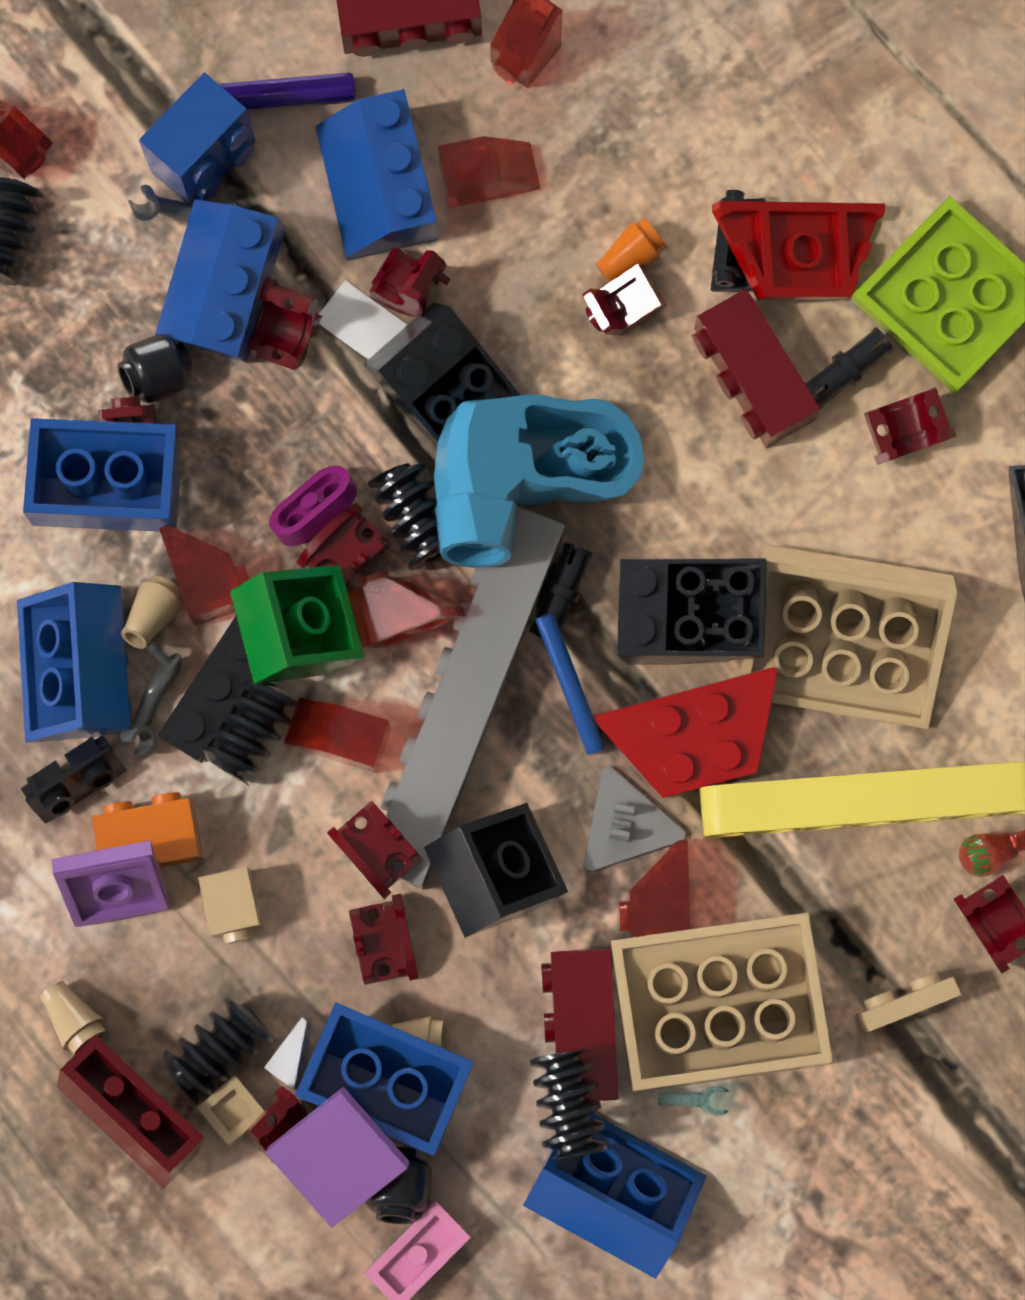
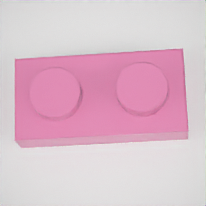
(418, 1253)

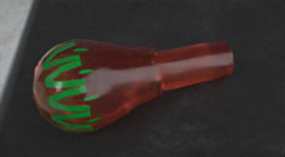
(988, 852)

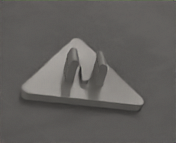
(625, 824)

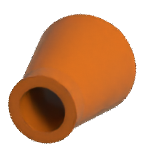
(634, 246)

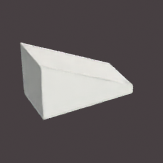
(287, 1059)

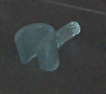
(694, 1099)

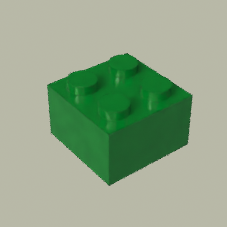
(296, 623)

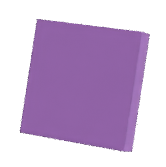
(111, 883)
(337, 1157)

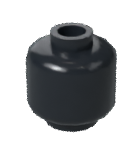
(154, 368)
(406, 1194)

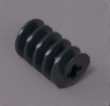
(13, 207)
(412, 510)
(250, 729)
(216, 1048)
(568, 1104)

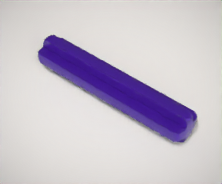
(293, 90)

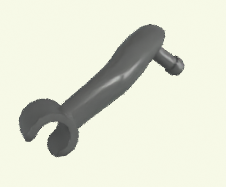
(161, 205)
(151, 698)

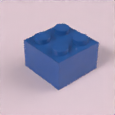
(198, 140)

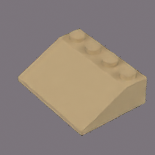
(854, 635)
(720, 1003)

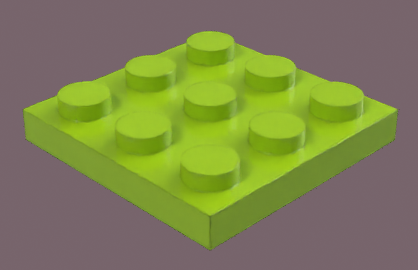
(948, 295)

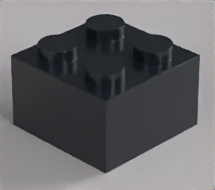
(495, 869)

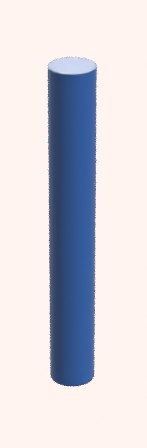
(570, 683)

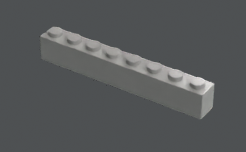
(469, 689)

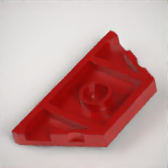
(799, 246)
(696, 733)

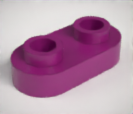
(313, 505)

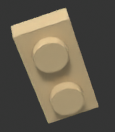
(926, 993)

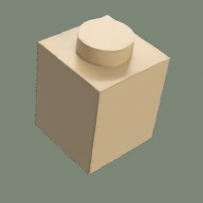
(231, 905)

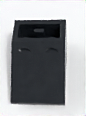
(436, 368)
(691, 610)

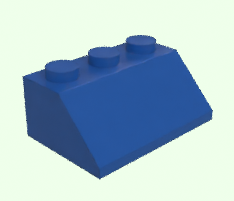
(377, 176)
(220, 278)
(102, 475)
(73, 662)
(392, 1075)
(620, 1199)

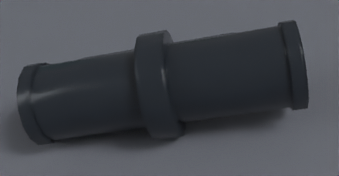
(849, 367)
(562, 588)

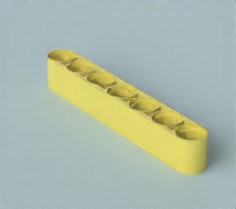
(863, 800)

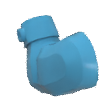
(520, 455)

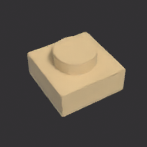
(231, 1110)

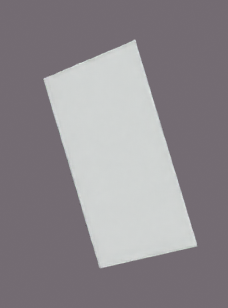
(359, 320)

